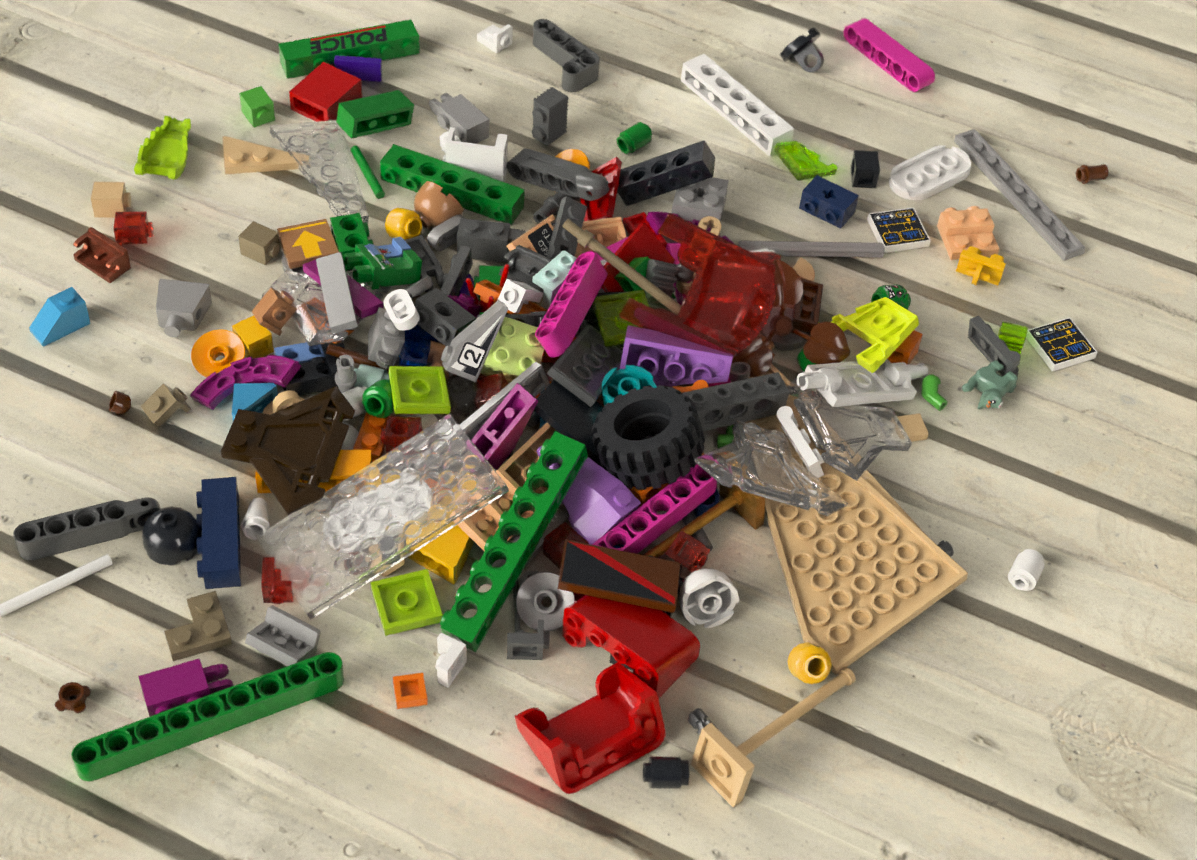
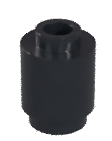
(666, 772)

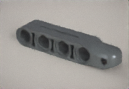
(557, 175)
(82, 527)

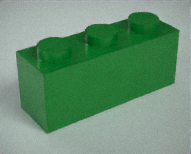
(375, 114)

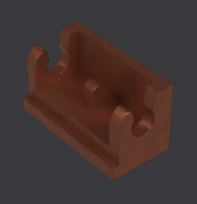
(102, 255)

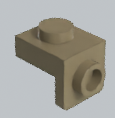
(164, 404)

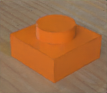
(410, 690)

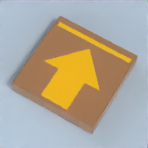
(306, 242)

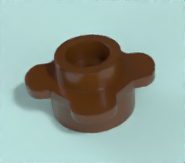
(69, 691)

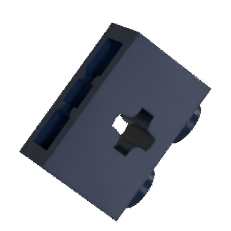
(828, 201)

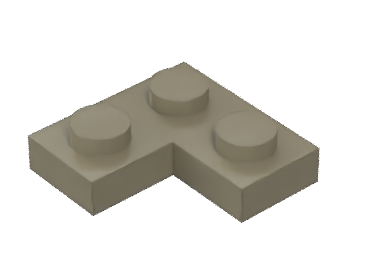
(205, 633)

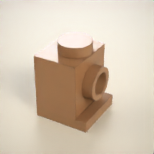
(274, 310)

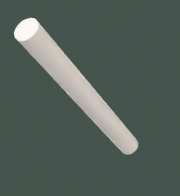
(55, 585)

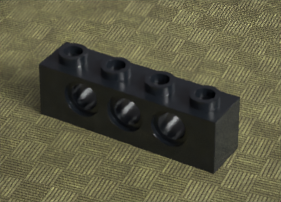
(666, 173)

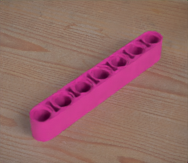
(655, 523)

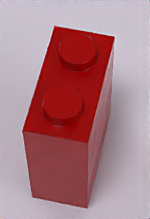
(322, 91)

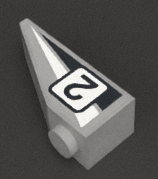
(471, 346)

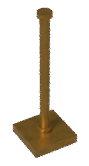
(747, 505)

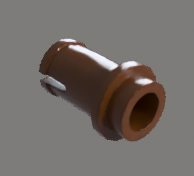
(1085, 174)

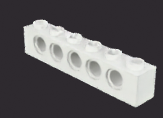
(736, 104)

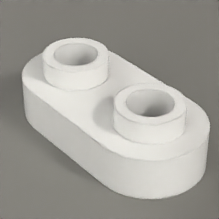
(401, 310)

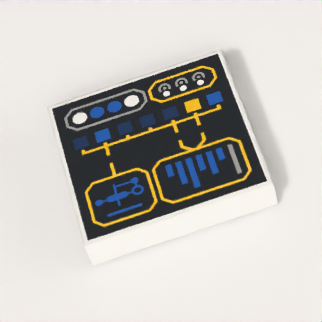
(898, 229)
(1061, 344)

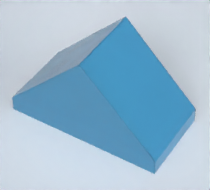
(252, 396)

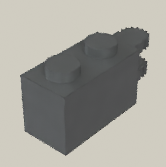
(486, 238)

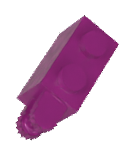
(181, 684)

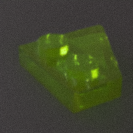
(803, 162)

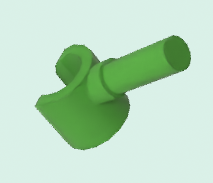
(727, 438)

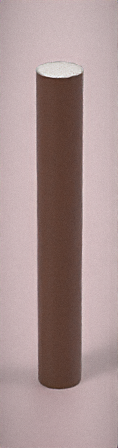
(357, 357)

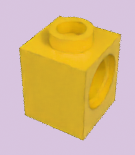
(255, 337)

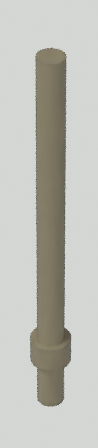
(586, 239)

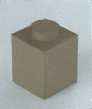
(259, 243)

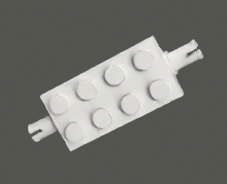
(853, 385)

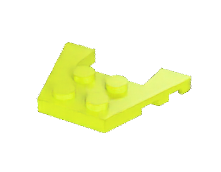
(880, 324)

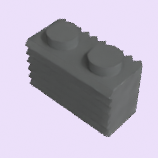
(550, 116)

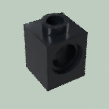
(865, 169)

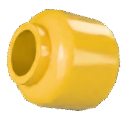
(403, 223)
(809, 663)

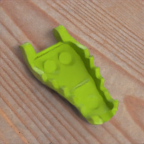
(165, 150)

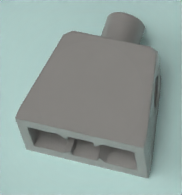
(181, 305)

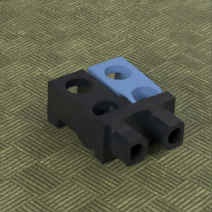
(316, 368)

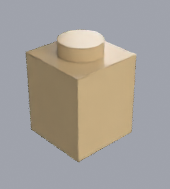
(109, 198)

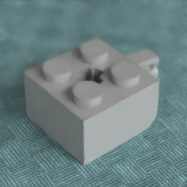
(701, 200)

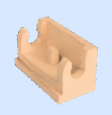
(606, 232)

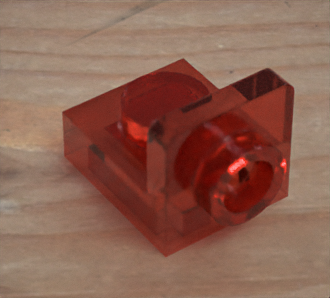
(273, 588)

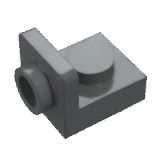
(528, 645)

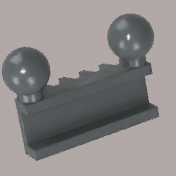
(664, 276)

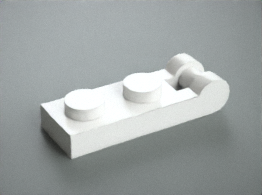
(800, 441)

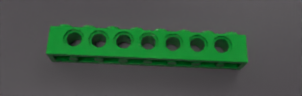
(488, 604)

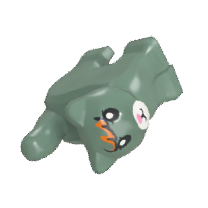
(991, 385)

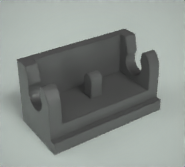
(524, 265)

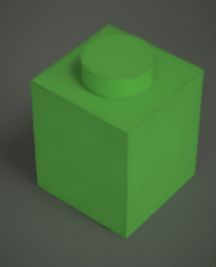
(257, 106)

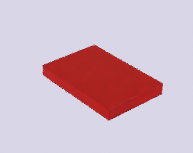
(639, 244)

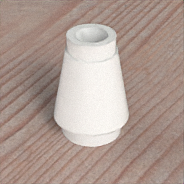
(256, 519)

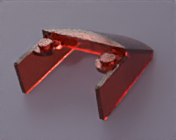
(727, 295)

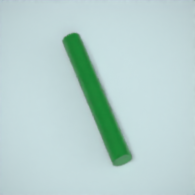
(367, 172)

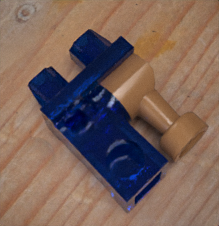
(421, 348)

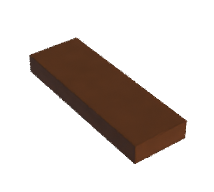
(807, 310)

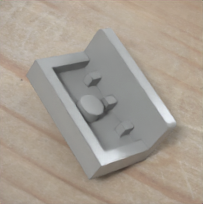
(284, 637)

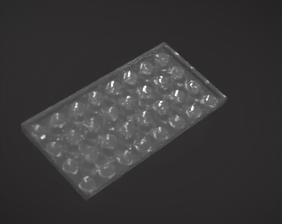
(381, 515)

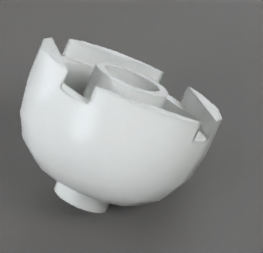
(707, 597)

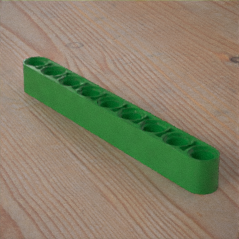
(198, 725)

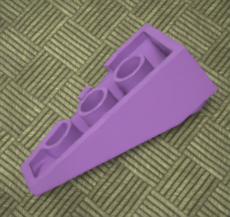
(673, 359)
(596, 501)

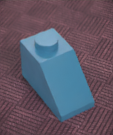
(60, 317)

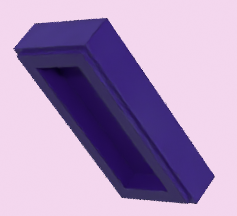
(361, 67)

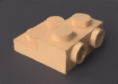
(966, 229)

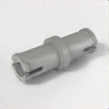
(345, 375)

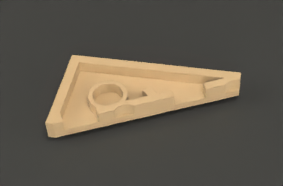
(250, 157)

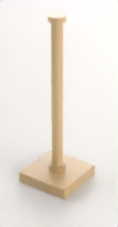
(728, 767)

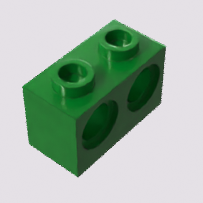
(349, 231)

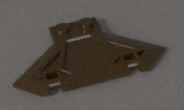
(292, 446)

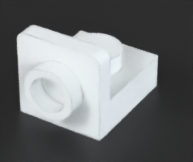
(496, 38)
(516, 293)
(451, 660)

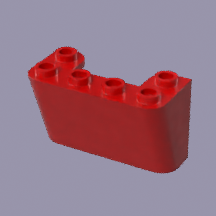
(635, 636)

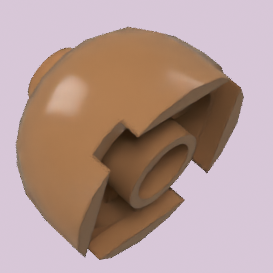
(434, 205)

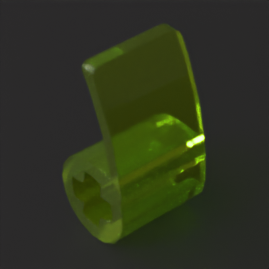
(1013, 335)

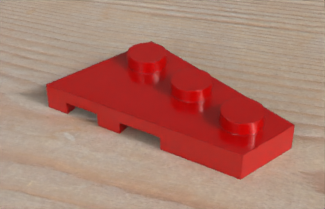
(604, 206)

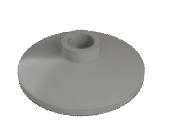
(530, 600)

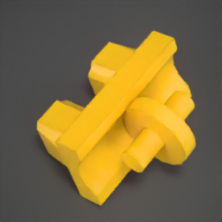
(981, 267)

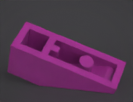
(505, 426)

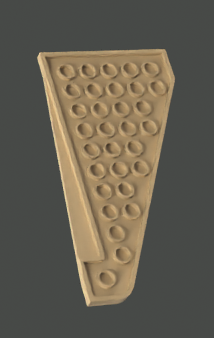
(858, 569)

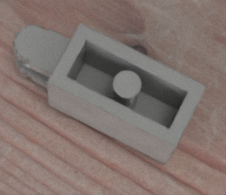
(461, 114)
(384, 340)

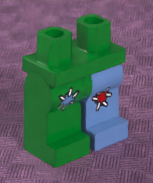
(384, 264)

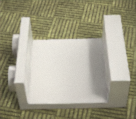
(476, 157)

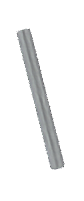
(817, 249)

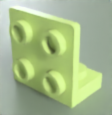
(513, 350)

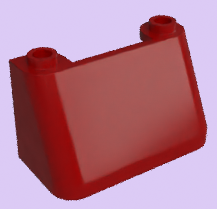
(597, 734)

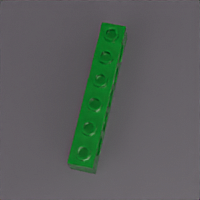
(470, 189)

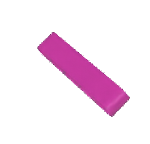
(889, 55)
(571, 304)

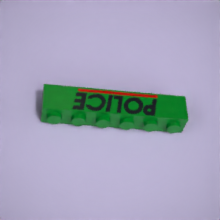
(379, 41)

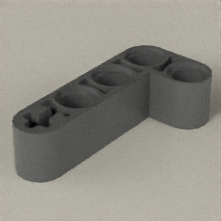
(578, 62)

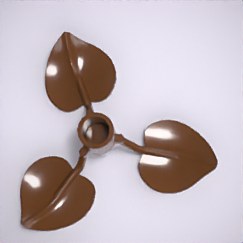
(826, 339)

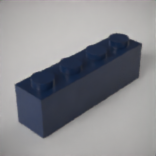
(220, 533)

